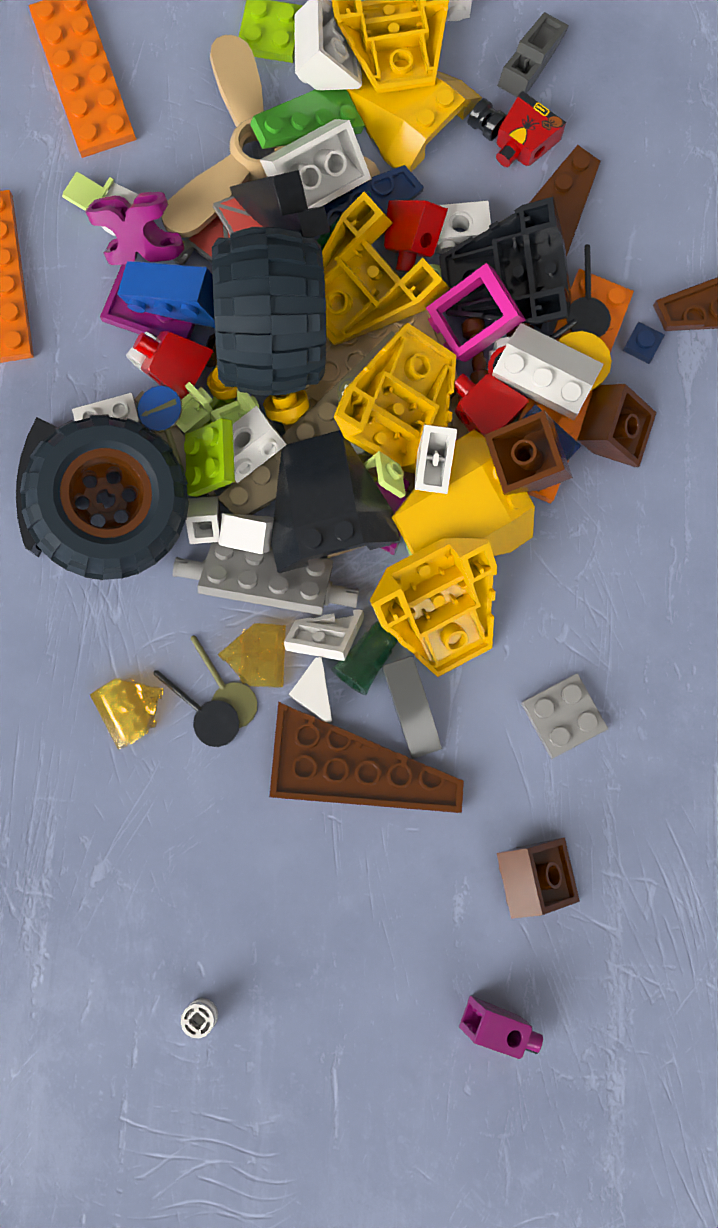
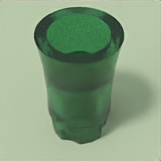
(366, 659)

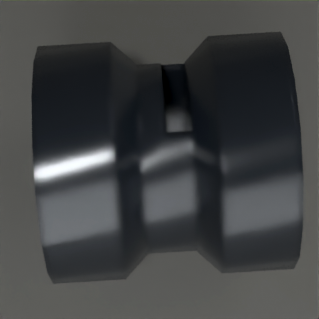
(486, 119)

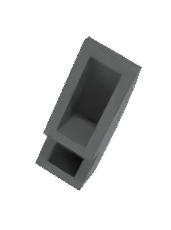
(532, 55)
(412, 707)

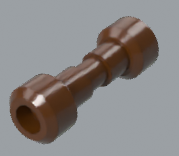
(471, 328)

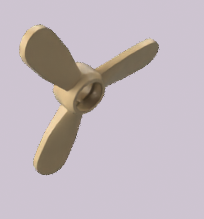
(241, 90)

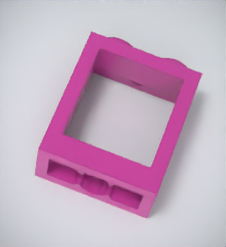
(510, 320)

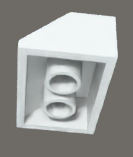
(322, 51)
(327, 162)
(547, 371)

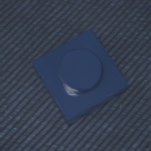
(643, 342)

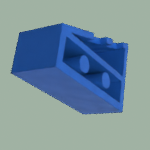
(169, 291)

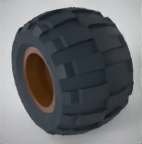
(269, 310)
(95, 449)

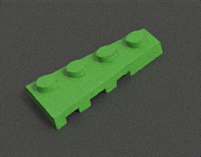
(303, 115)

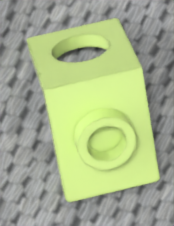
(84, 191)
(389, 473)

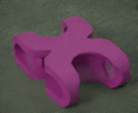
(135, 228)

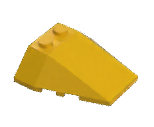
(394, 39)
(410, 118)
(397, 395)
(471, 506)
(440, 602)

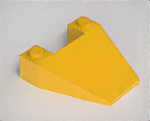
(361, 285)

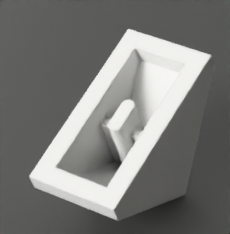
(435, 458)
(246, 532)
(312, 691)

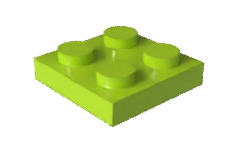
(270, 29)
(209, 457)

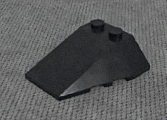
(528, 258)
(326, 503)

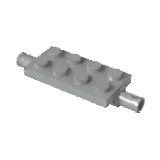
(255, 579)

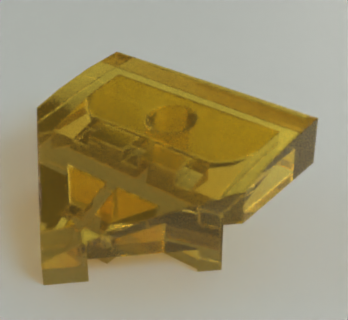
(258, 655)
(127, 709)

